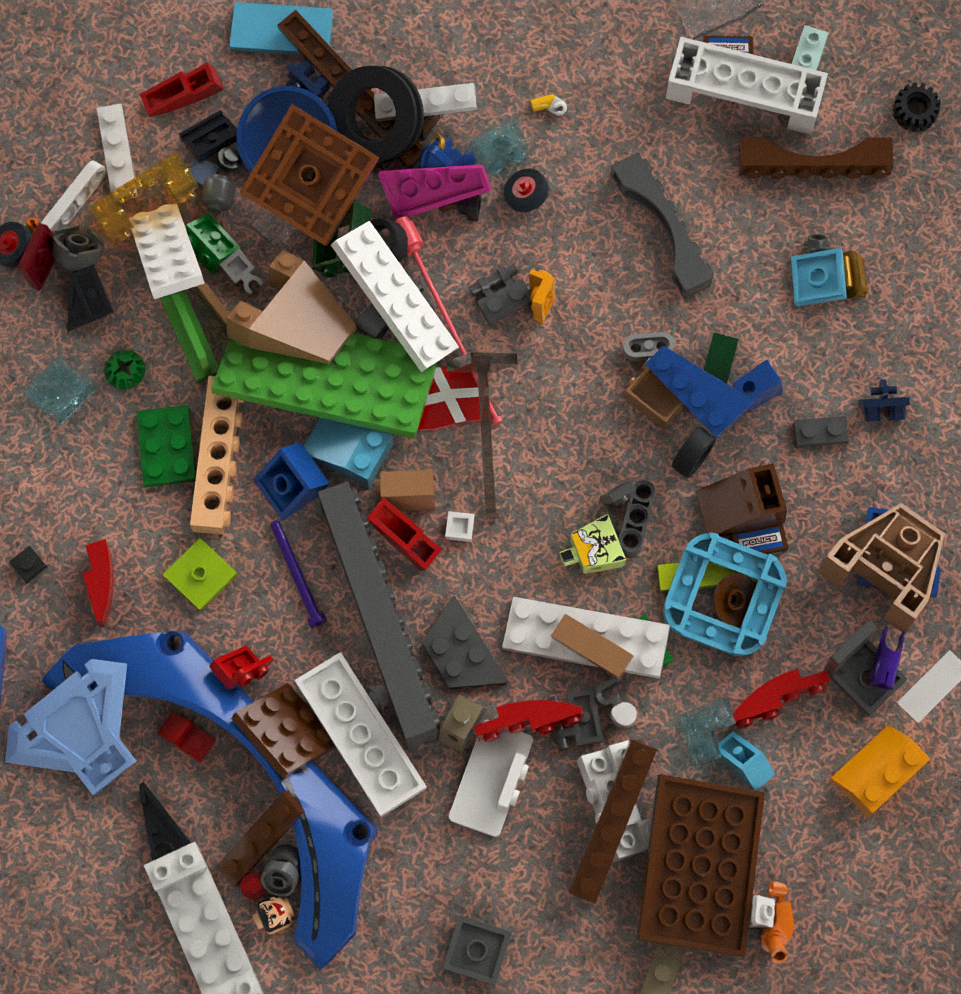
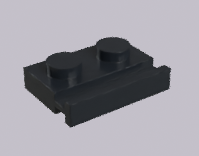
(209, 136)

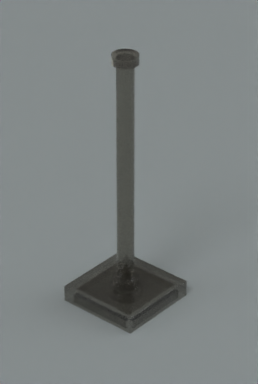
(482, 365)

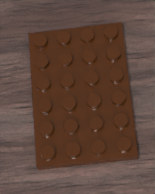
(701, 866)

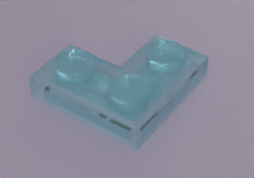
(700, 728)

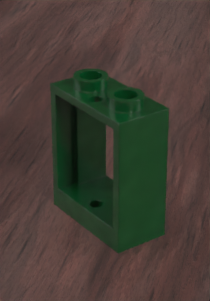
(324, 256)

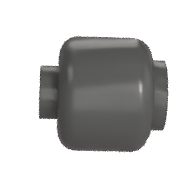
(217, 193)

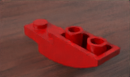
(766, 700)
(540, 714)

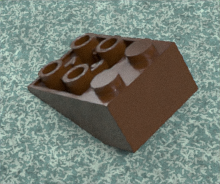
(743, 502)

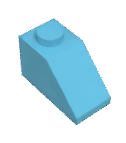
(745, 761)

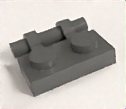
(504, 301)
(589, 728)

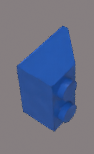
(290, 480)

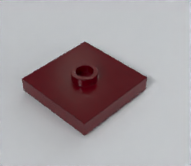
(38, 257)

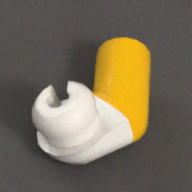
(550, 103)

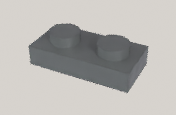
(821, 431)

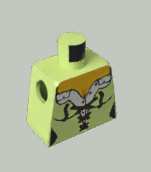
(595, 547)

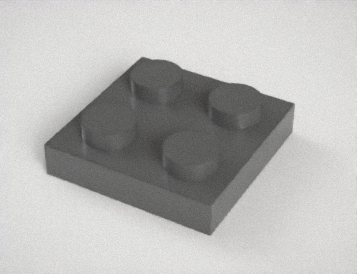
(477, 950)

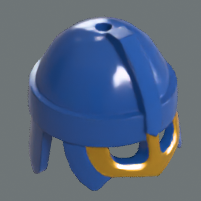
(444, 155)

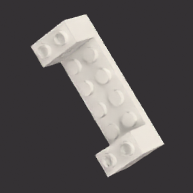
(747, 81)
(202, 923)

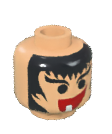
(273, 914)

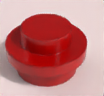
(252, 886)

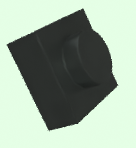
(27, 564)

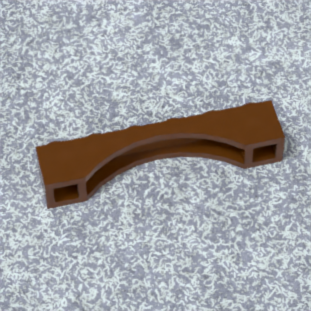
(763, 157)
(612, 821)

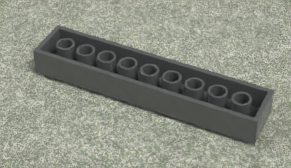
(376, 610)

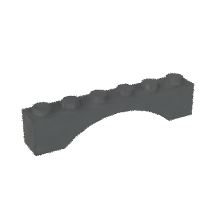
(637, 183)

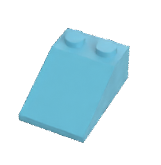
(349, 449)

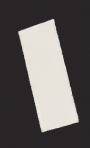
(932, 687)

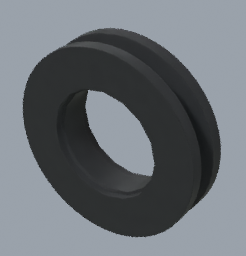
(406, 101)

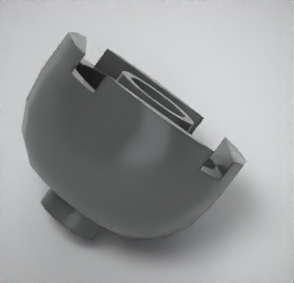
(76, 248)

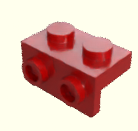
(240, 667)

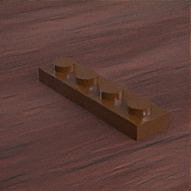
(260, 838)

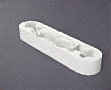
(75, 196)

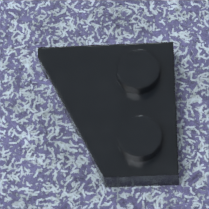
(86, 298)

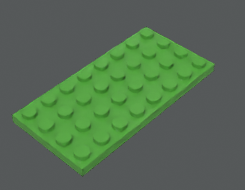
(364, 385)

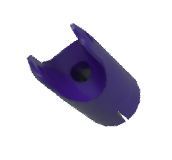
(886, 663)

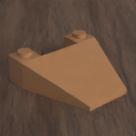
(298, 321)
(894, 554)

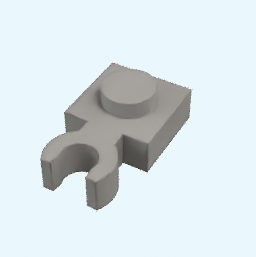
(239, 270)

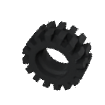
(914, 120)

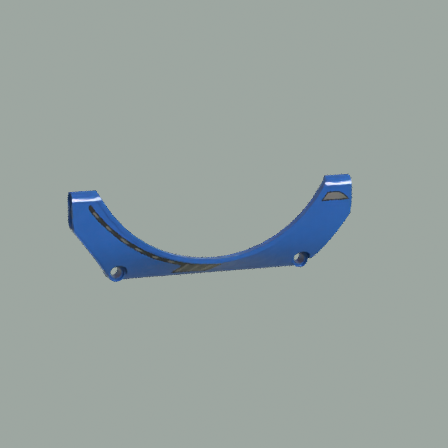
(328, 860)

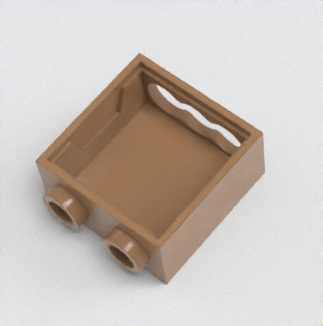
(653, 398)
(407, 489)

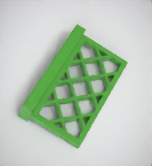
(190, 335)

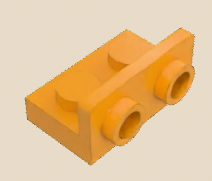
(542, 293)

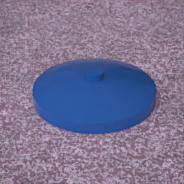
(265, 114)

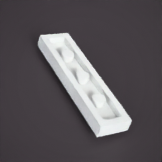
(435, 101)
(116, 146)

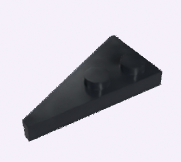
(161, 829)

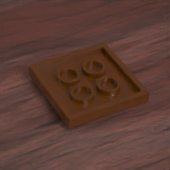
(284, 730)

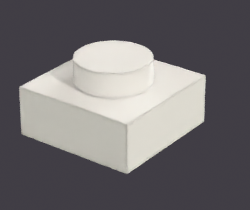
(459, 526)

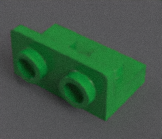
(210, 242)

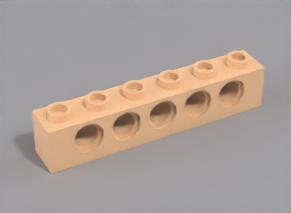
(215, 520)

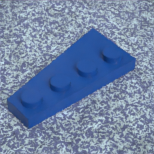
(703, 394)

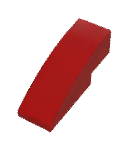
(181, 90)
(403, 534)
(100, 580)

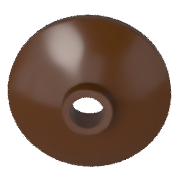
(741, 590)

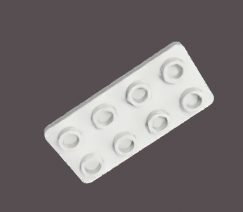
(491, 782)

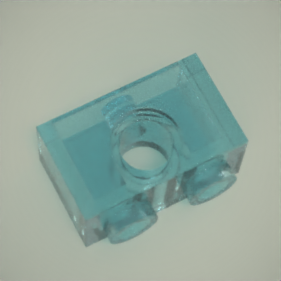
(504, 136)

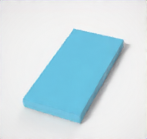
(257, 30)

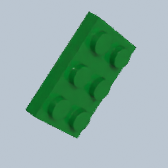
(166, 446)

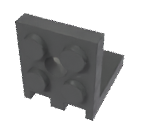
(849, 664)

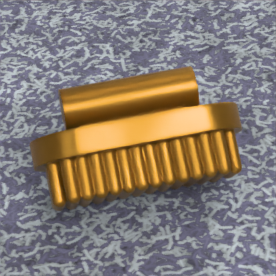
(854, 275)

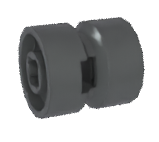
(282, 870)

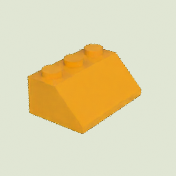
(880, 769)

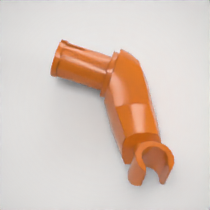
(776, 937)

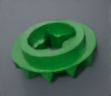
(122, 379)

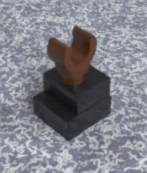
(468, 206)

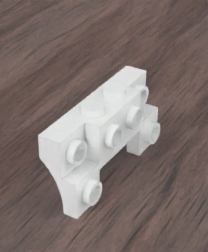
(598, 775)

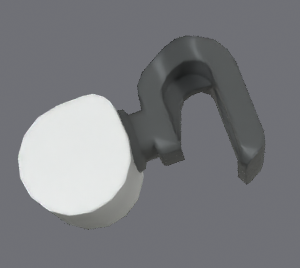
(621, 714)

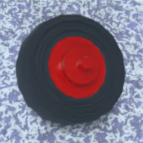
(526, 190)
(13, 243)

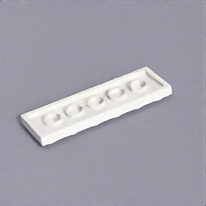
(165, 251)
(394, 296)
(534, 621)
(360, 734)

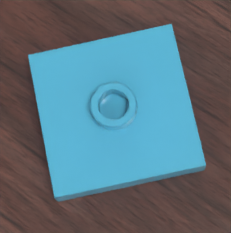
(818, 277)

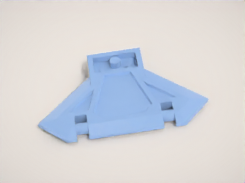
(77, 728)

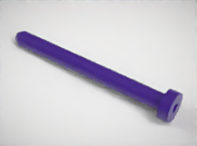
(316, 619)

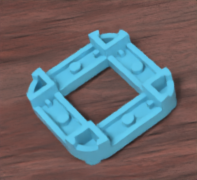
(736, 558)

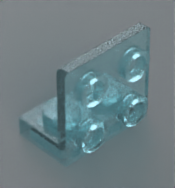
(60, 390)

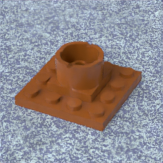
(286, 168)

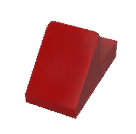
(186, 737)

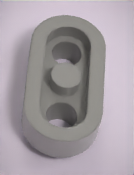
(647, 344)

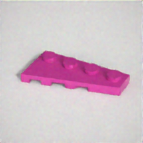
(429, 188)

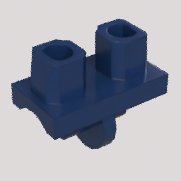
(299, 77)
(896, 405)

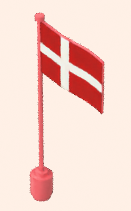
(452, 394)

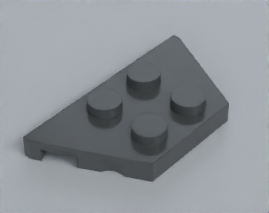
(460, 651)

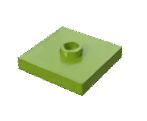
(200, 574)

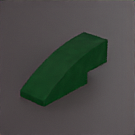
(721, 356)

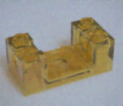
(172, 177)

